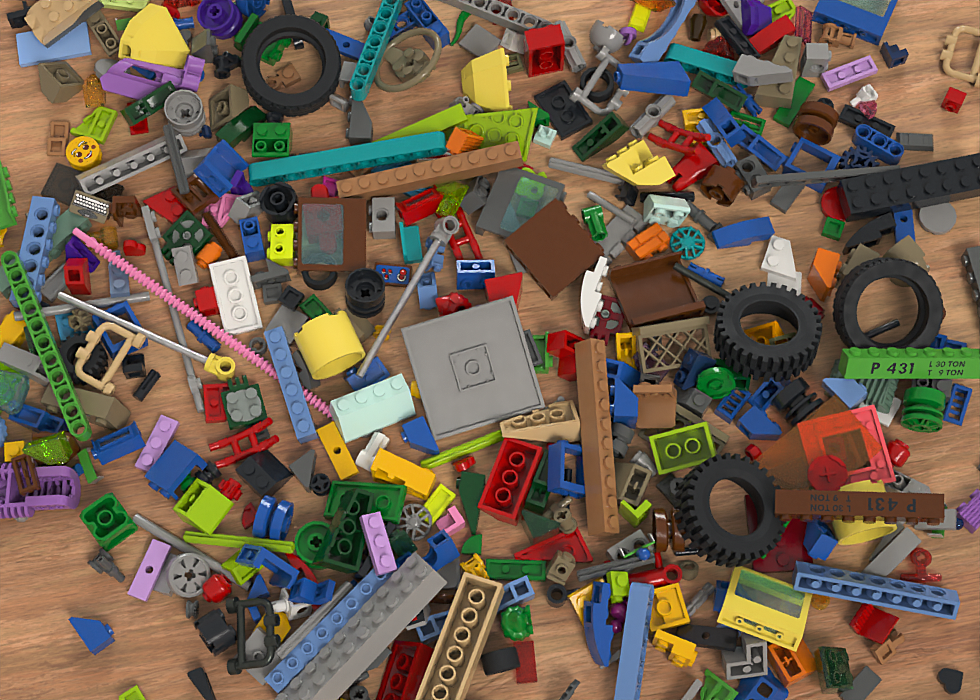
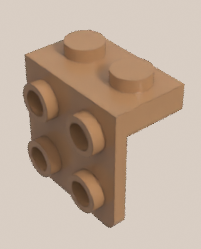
(656, 405)

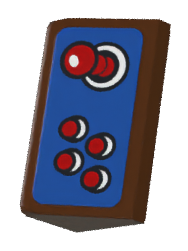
(394, 274)

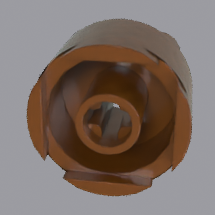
(722, 185)

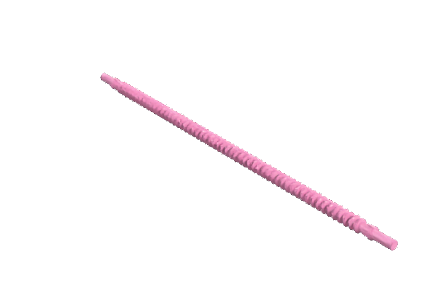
(133, 272)

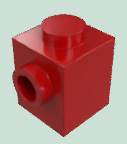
(206, 301)

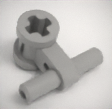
(472, 108)

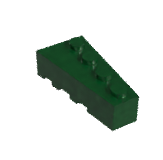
(345, 538)

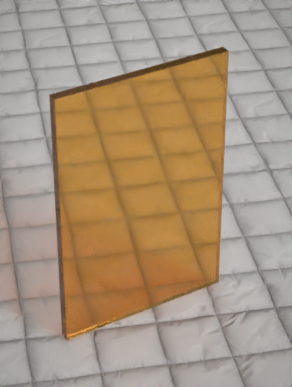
(826, 431)

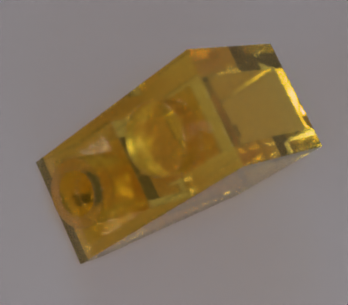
(93, 92)

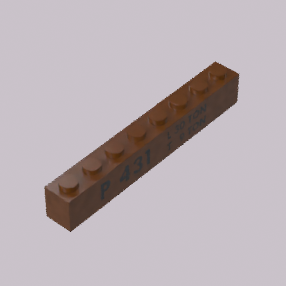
(857, 505)

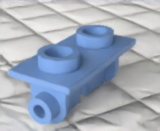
(437, 260)

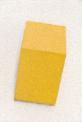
(625, 348)

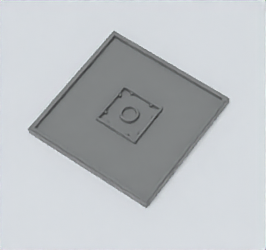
(473, 367)

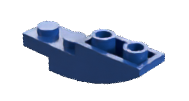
(597, 632)

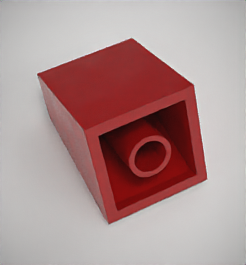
(503, 287)

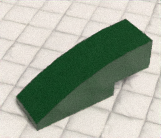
(715, 88)
(147, 104)
(241, 126)
(538, 494)

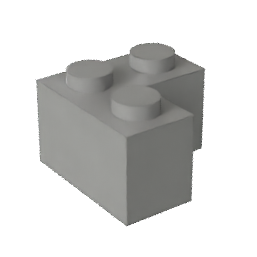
(747, 660)

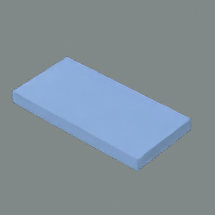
(70, 46)

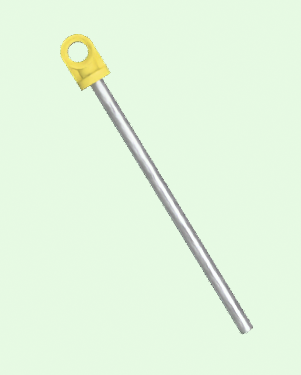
(212, 363)

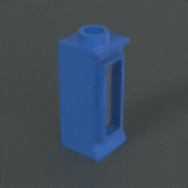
(117, 444)

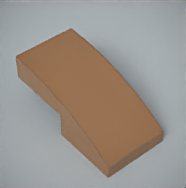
(58, 138)

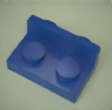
(374, 374)

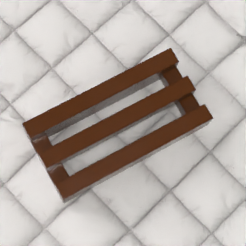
(36, 484)

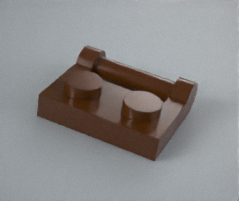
(194, 201)

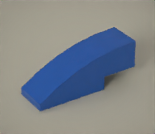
(763, 150)
(743, 233)
(38, 420)

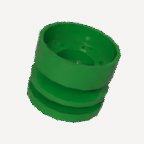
(923, 409)

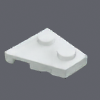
(779, 259)

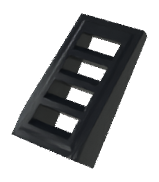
(202, 683)

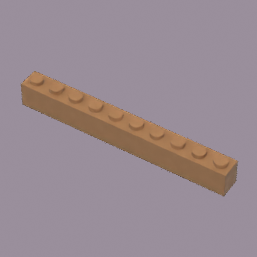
(432, 172)
(596, 438)

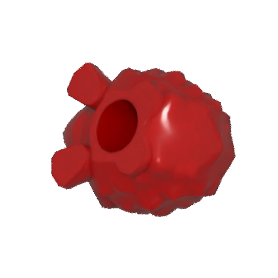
(452, 303)

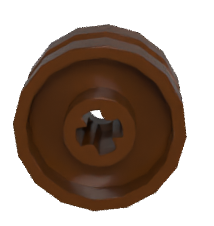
(816, 122)
(667, 529)

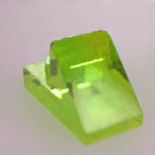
(453, 196)

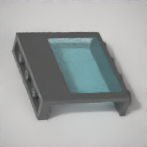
(516, 199)

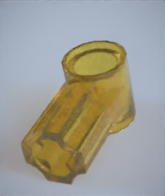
(107, 236)

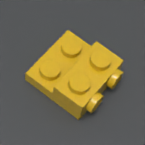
(668, 609)
(681, 651)

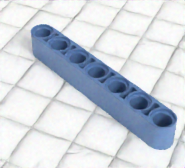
(634, 641)

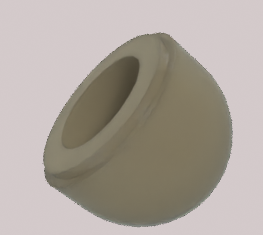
(689, 574)

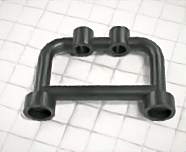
(271, 640)

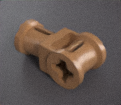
(836, 36)

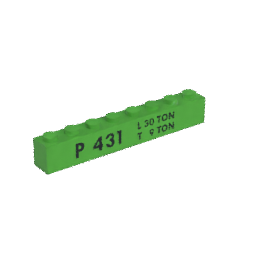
(910, 363)

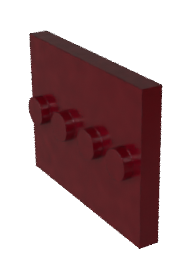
(788, 549)

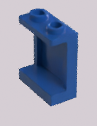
(219, 167)
(173, 468)
(255, 556)

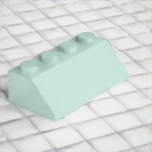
(372, 408)

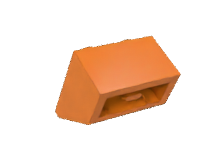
(824, 272)
(791, 665)

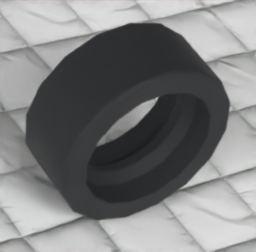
(598, 97)
(319, 285)

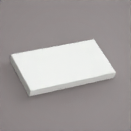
(235, 296)

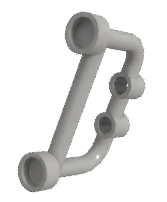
(581, 95)

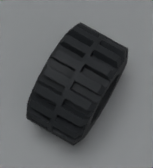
(93, 367)

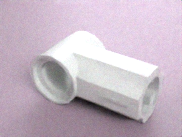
(367, 455)

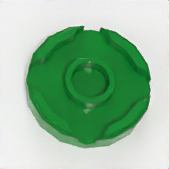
(716, 382)

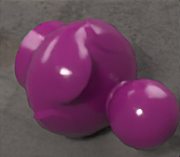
(618, 612)

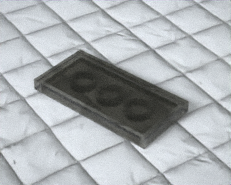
(63, 184)

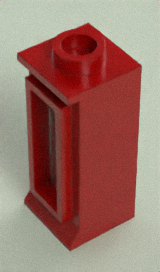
(419, 206)

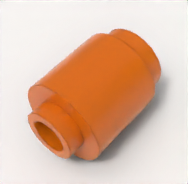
(208, 255)

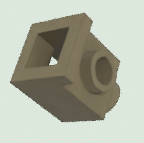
(560, 559)

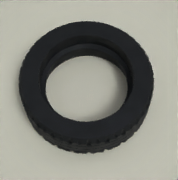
(297, 28)
(924, 286)

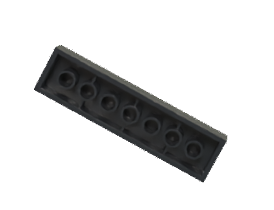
(910, 187)

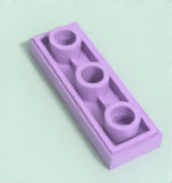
(155, 559)

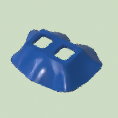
(748, 688)

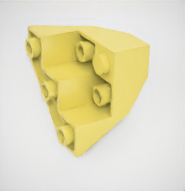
(154, 38)
(486, 81)
(638, 165)

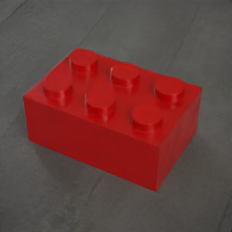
(544, 50)

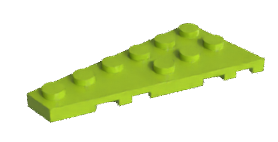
(502, 128)

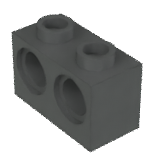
(756, 169)

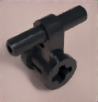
(225, 63)

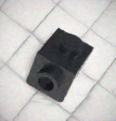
(16, 18)

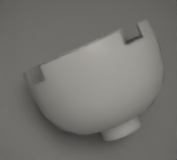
(605, 36)

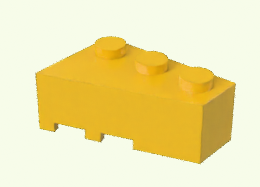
(395, 470)

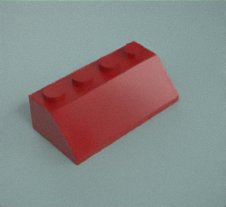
(510, 480)
(404, 671)

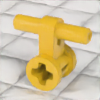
(475, 566)

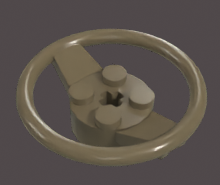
(409, 65)

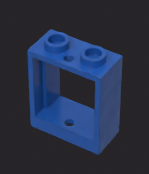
(815, 150)
(117, 310)
(556, 464)

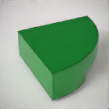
(472, 545)

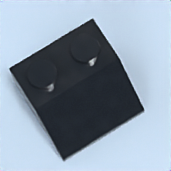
(264, 473)

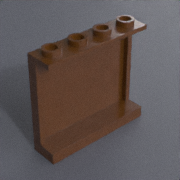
(553, 248)
(654, 291)

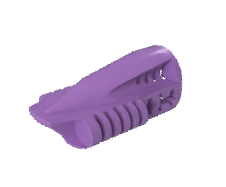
(53, 495)

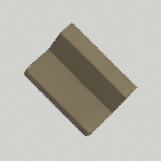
(362, 326)

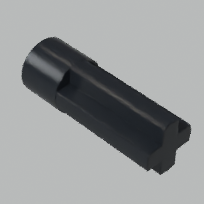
(146, 385)

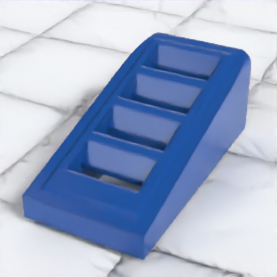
(967, 394)
(725, 415)

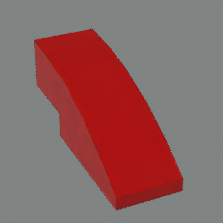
(772, 35)

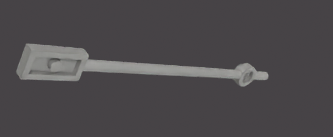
(154, 235)

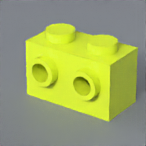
(282, 244)

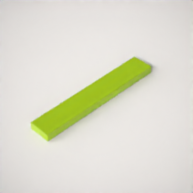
(438, 122)

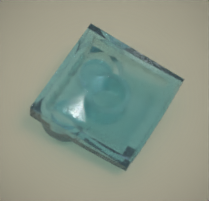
(13, 391)

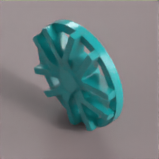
(687, 242)

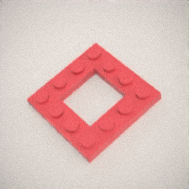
(880, 464)

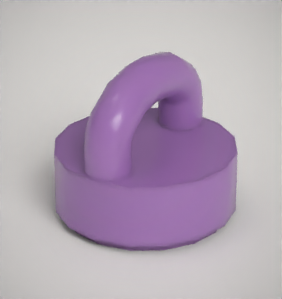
(629, 34)

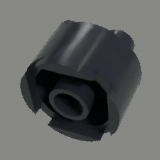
(278, 203)
(215, 632)

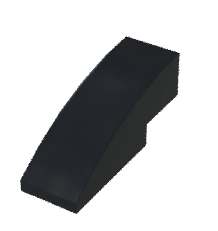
(871, 233)

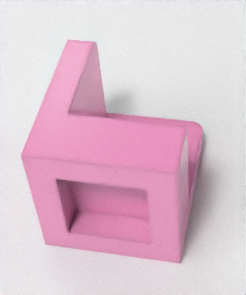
(451, 522)

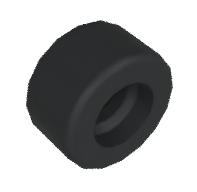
(500, 661)

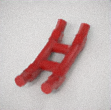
(676, 132)
(469, 238)
(233, 441)

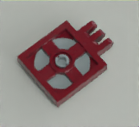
(608, 320)

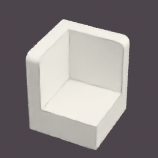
(513, 41)

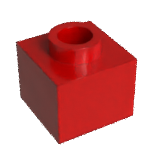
(953, 100)

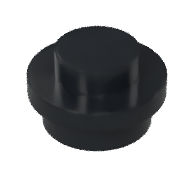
(712, 304)

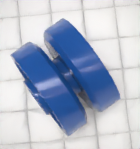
(273, 519)

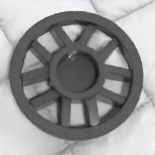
(570, 690)

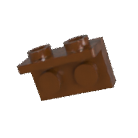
(124, 207)

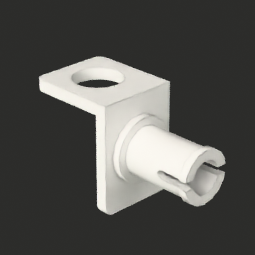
(289, 608)

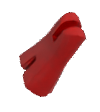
(692, 168)

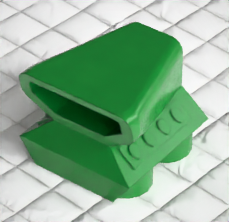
(108, 521)

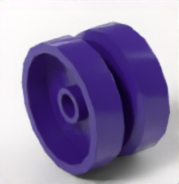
(220, 17)

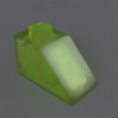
(49, 449)

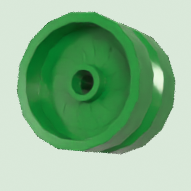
(306, 540)

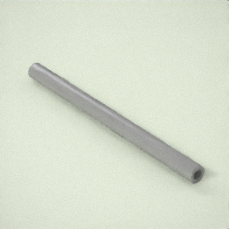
(99, 303)
(185, 547)

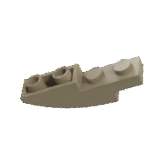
(104, 33)

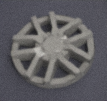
(414, 521)

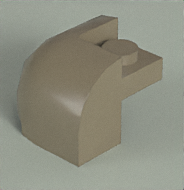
(907, 250)

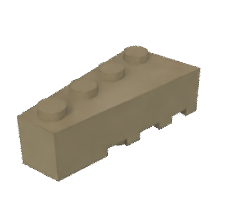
(781, 93)
(98, 408)

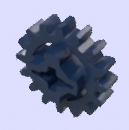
(858, 159)

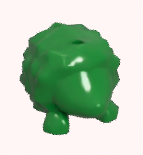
(516, 623)

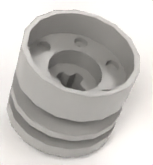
(186, 104)

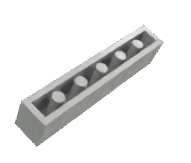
(127, 165)

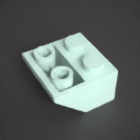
(665, 210)

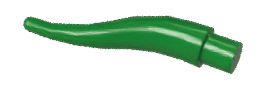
(459, 25)

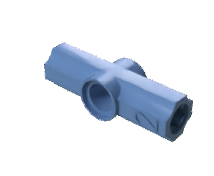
(721, 151)

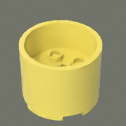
(329, 345)
(858, 531)

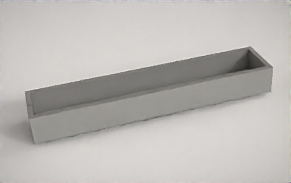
(367, 633)

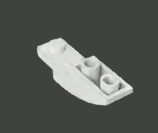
(591, 295)

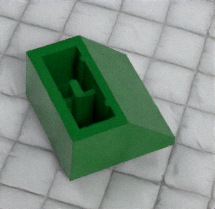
(272, 140)

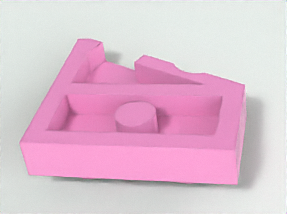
(221, 209)

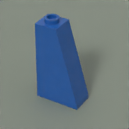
(653, 77)

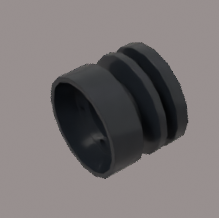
(365, 292)
(794, 399)

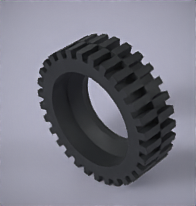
(760, 358)
(701, 525)

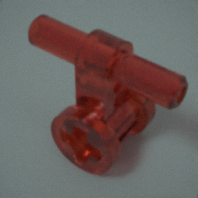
(719, 47)
(920, 568)

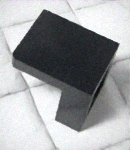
(134, 366)

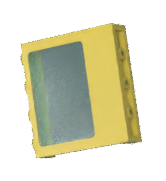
(765, 608)

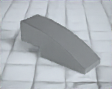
(893, 554)

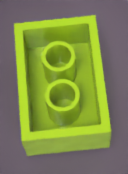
(682, 448)

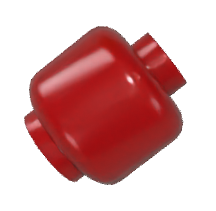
(898, 452)
(216, 588)

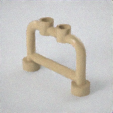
(946, 56)
(93, 339)

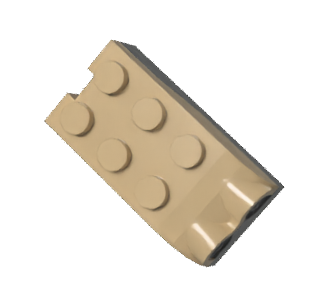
(56, 18)

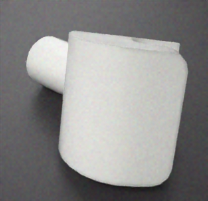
(864, 95)

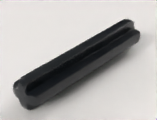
(687, 195)

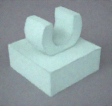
(544, 136)

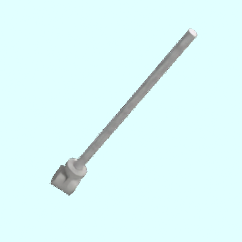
(440, 237)

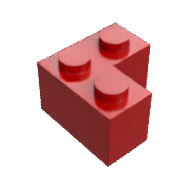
(563, 346)

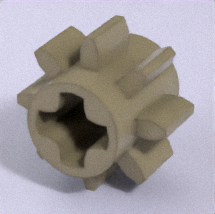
(79, 320)

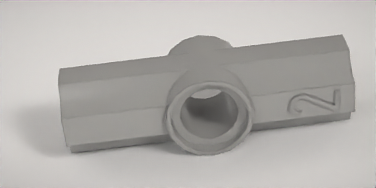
(572, 54)
(646, 121)

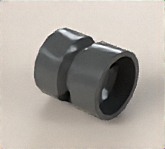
(621, 437)

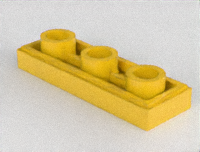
(332, 442)

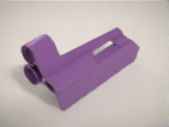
(136, 87)

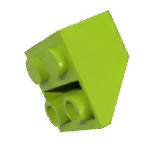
(203, 506)

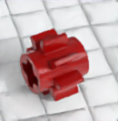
(230, 489)

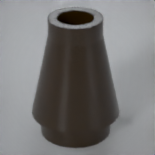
(697, 26)

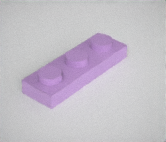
(849, 73)
(157, 443)
(378, 543)

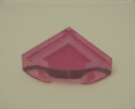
(868, 108)

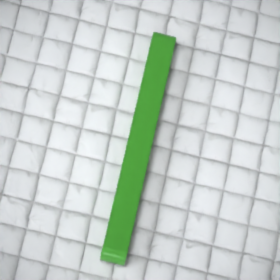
(51, 352)

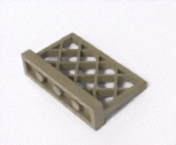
(666, 329)
(689, 419)

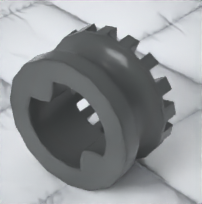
(261, 341)
(191, 609)

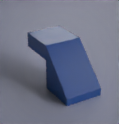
(258, 590)
(309, 592)

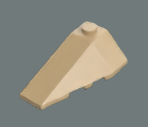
(549, 425)

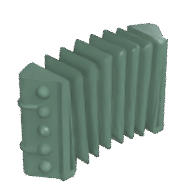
(879, 391)

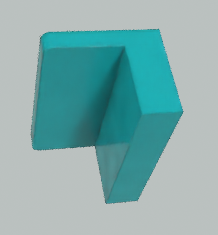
(411, 244)

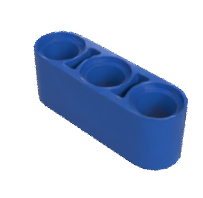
(874, 137)

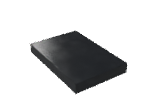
(564, 114)

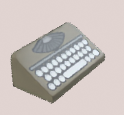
(89, 206)

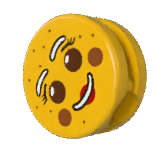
(83, 153)

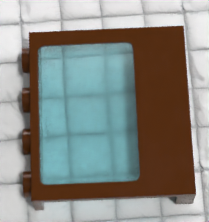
(330, 234)

